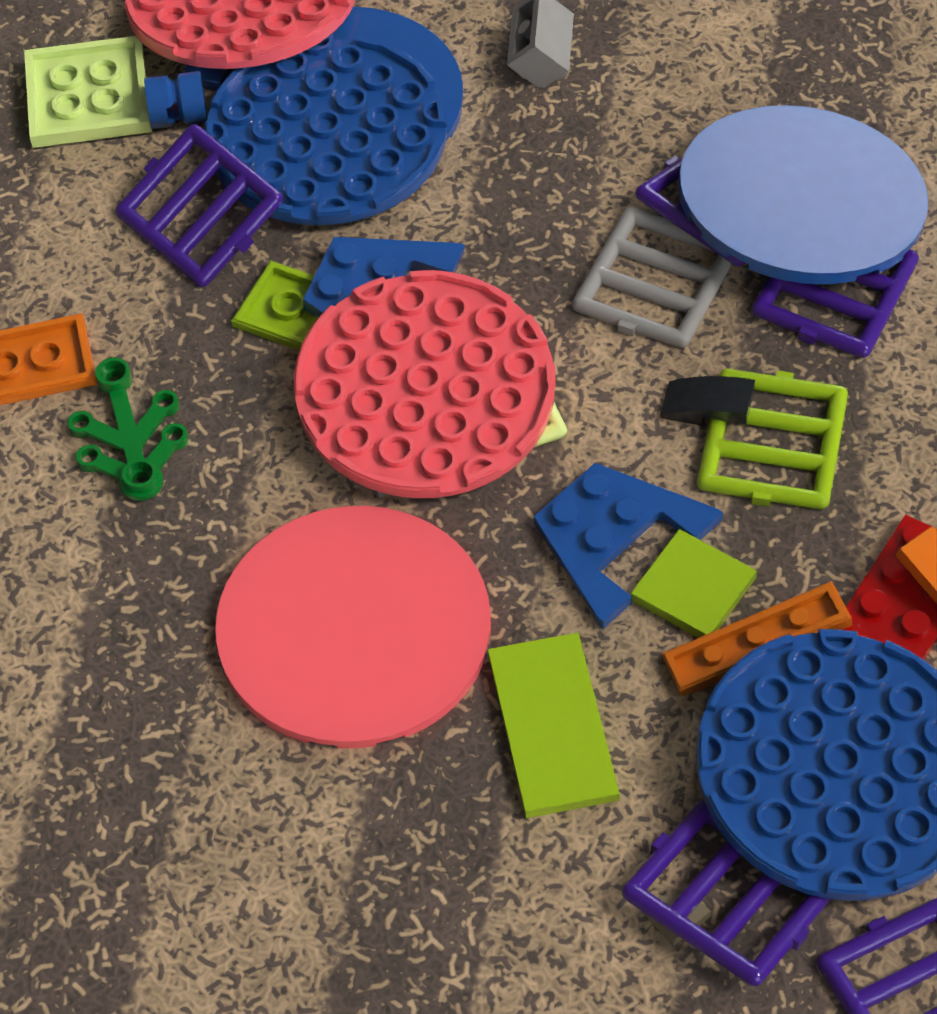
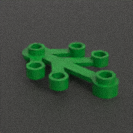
(129, 437)

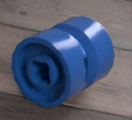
(175, 100)

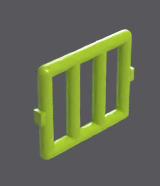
(822, 463)

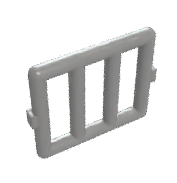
(630, 323)

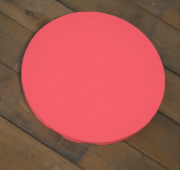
(233, 31)
(424, 384)
(353, 626)

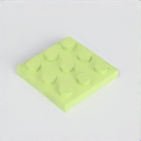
(86, 91)

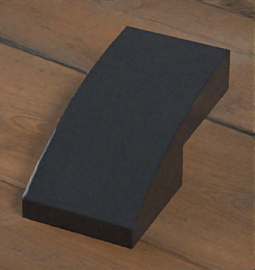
(709, 397)

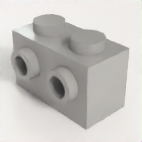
(540, 41)

